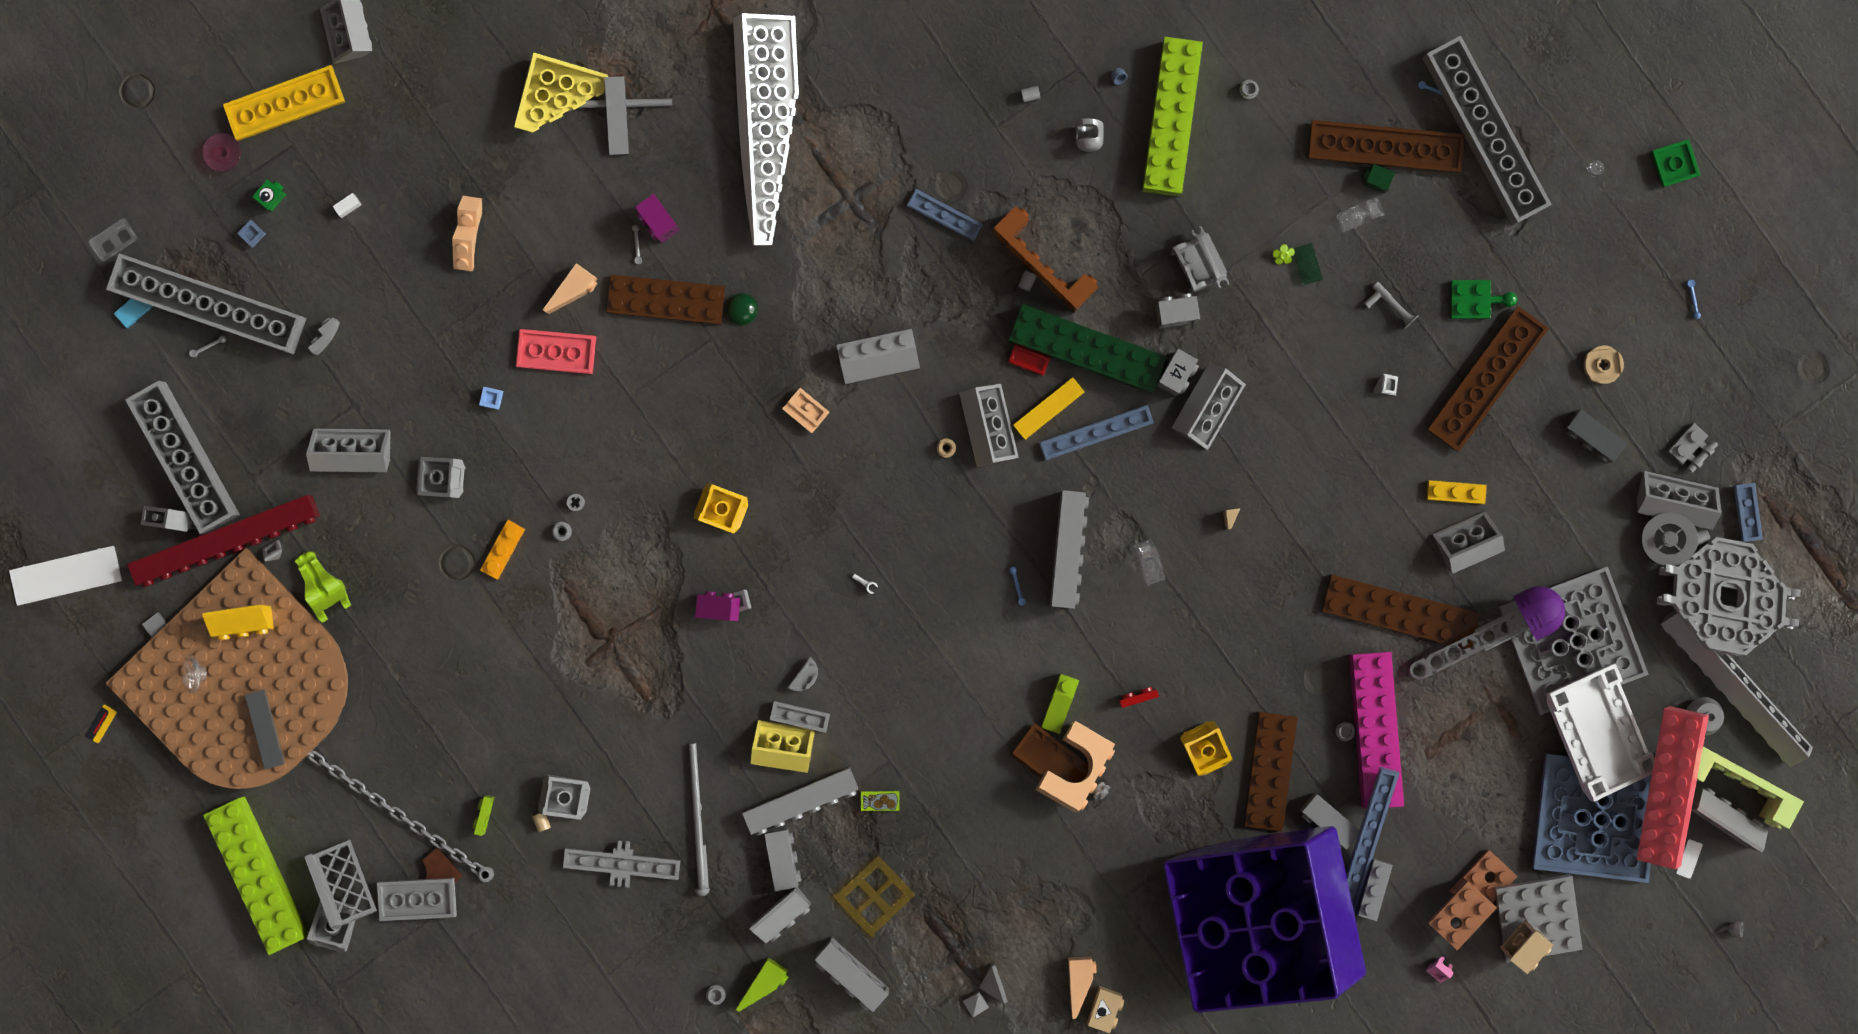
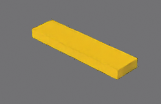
(1048, 408)

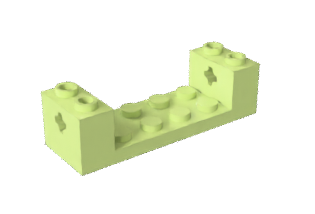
(1780, 807)

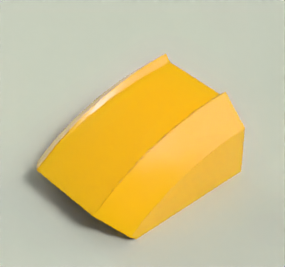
(721, 508)
(1206, 748)

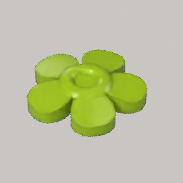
(1283, 254)

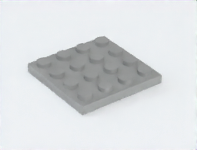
(1546, 905)

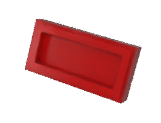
(1029, 360)

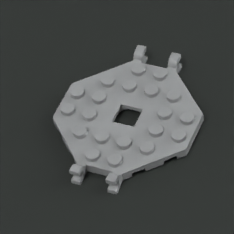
(1759, 597)

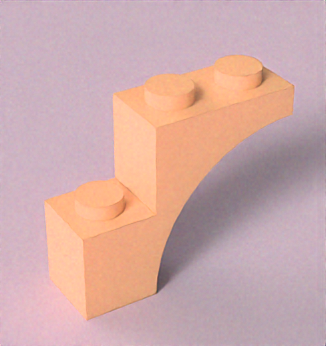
(464, 238)

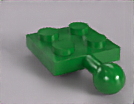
(1473, 299)

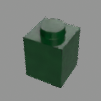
(1378, 178)

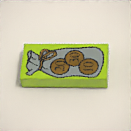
(879, 800)

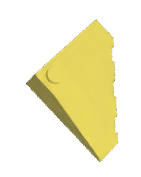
(554, 89)

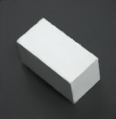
(347, 205)

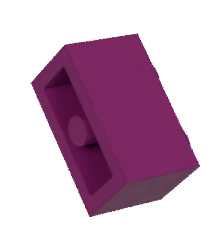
(717, 607)

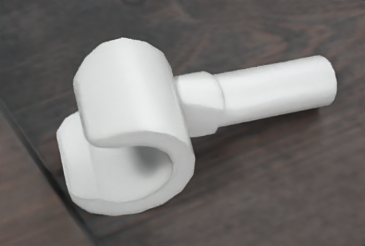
(865, 583)

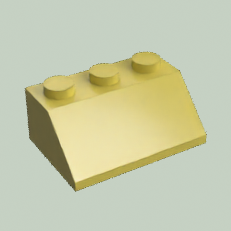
(782, 746)

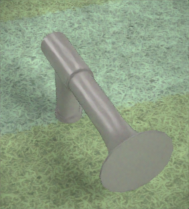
(1382, 292)

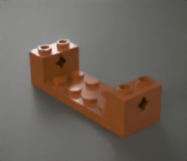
(1006, 232)

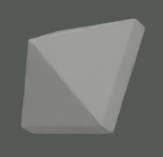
(272, 551)

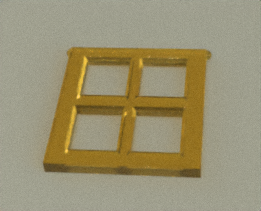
(874, 896)

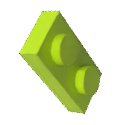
(481, 822)

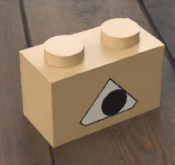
(1105, 1009)

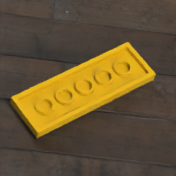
(284, 103)

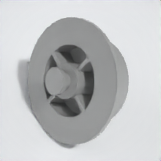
(1670, 539)

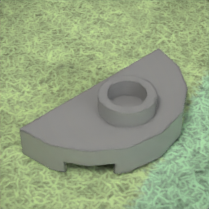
(806, 676)

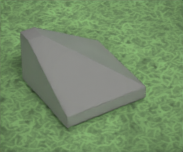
(1386, 385)
(975, 1004)

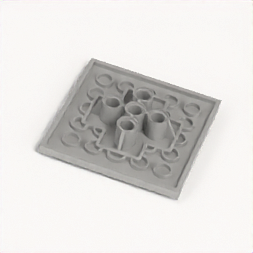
(1591, 605)

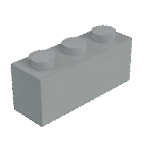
(1325, 815)
(782, 859)
(1374, 889)

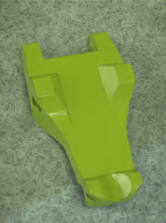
(321, 588)

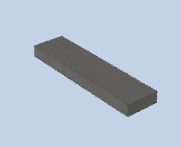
(265, 729)

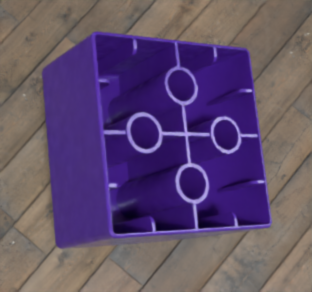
(1265, 920)

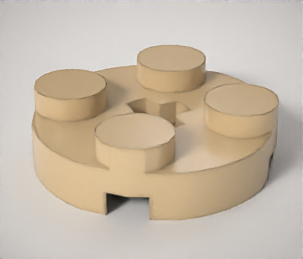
(1611, 372)

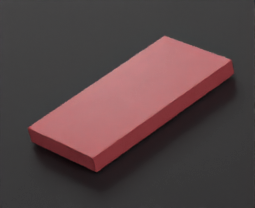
(555, 351)

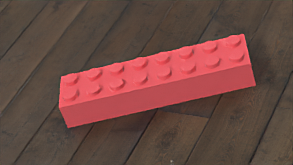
(1672, 787)

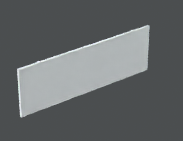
(65, 575)

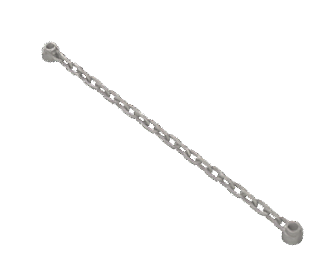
(403, 818)

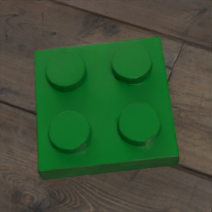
(1675, 163)

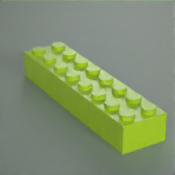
(1172, 116)
(256, 875)

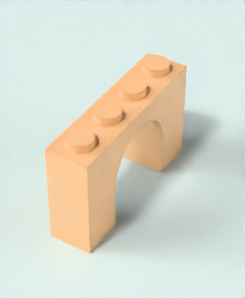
(1097, 751)

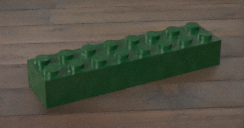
(1087, 349)

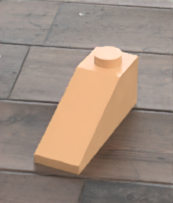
(574, 286)
(1080, 979)

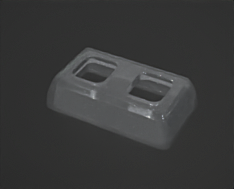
(111, 233)

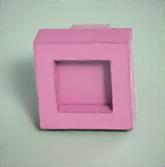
(1440, 971)

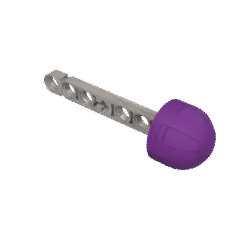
(1538, 611)

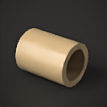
(541, 822)

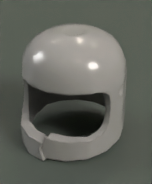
(1089, 138)

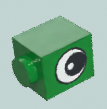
(270, 194)

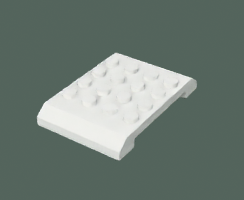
(1600, 733)

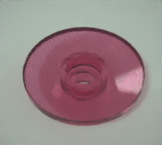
(213, 148)

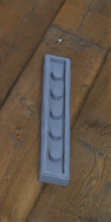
(1096, 432)

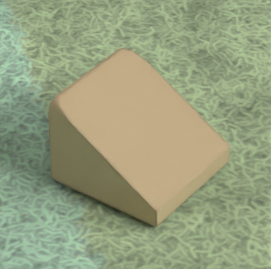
(1230, 517)

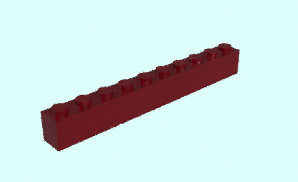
(223, 540)

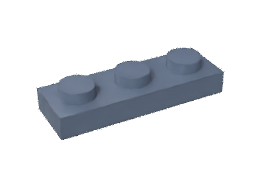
(1748, 512)

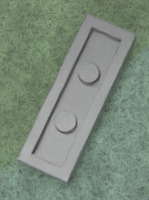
(800, 716)

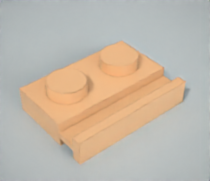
(806, 410)

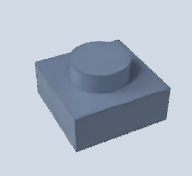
(251, 233)

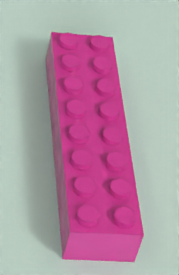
(1375, 721)

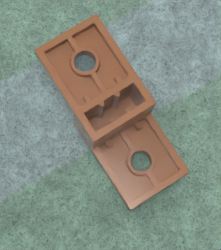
(1471, 900)

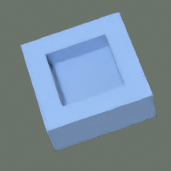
(491, 398)

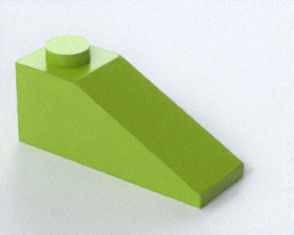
(1060, 703)
(766, 981)

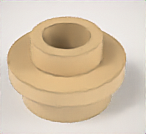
(946, 442)

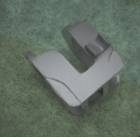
(1193, 265)

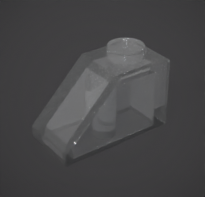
(1360, 214)
(1149, 562)

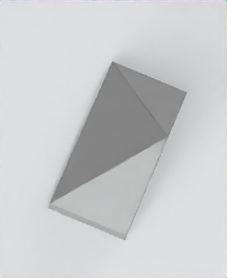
(992, 984)

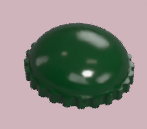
(742, 309)

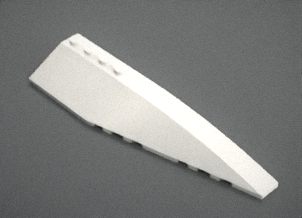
(765, 111)

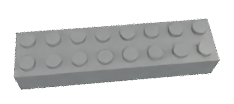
(182, 457)

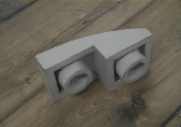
(328, 330)

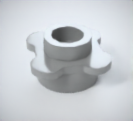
(1101, 791)

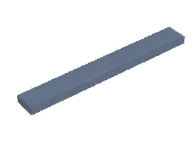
(1370, 832)

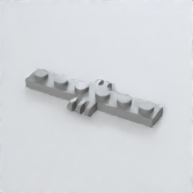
(621, 864)

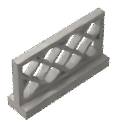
(323, 886)

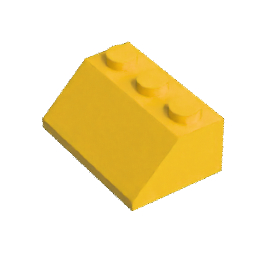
(239, 621)

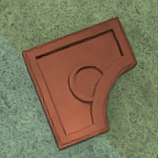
(440, 866)

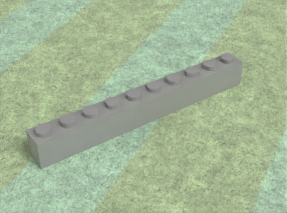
(1741, 693)

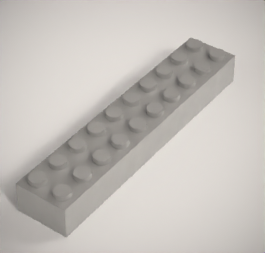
(1486, 130)
(206, 303)

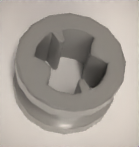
(581, 503)

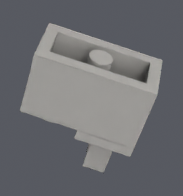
(166, 519)

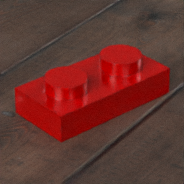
(1131, 699)

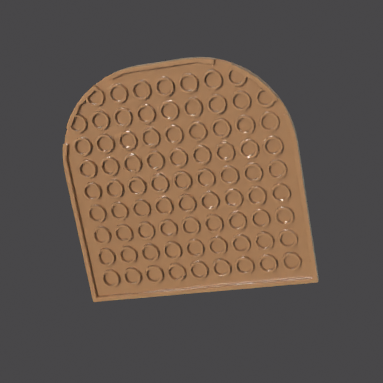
(213, 727)

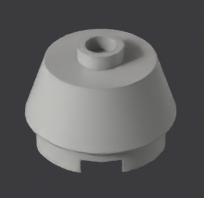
(1713, 709)

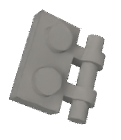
(1688, 443)

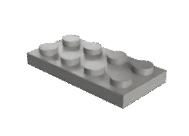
(416, 899)

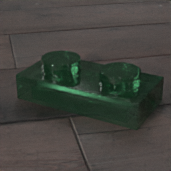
(1307, 264)

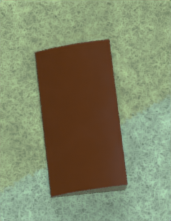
(1044, 753)

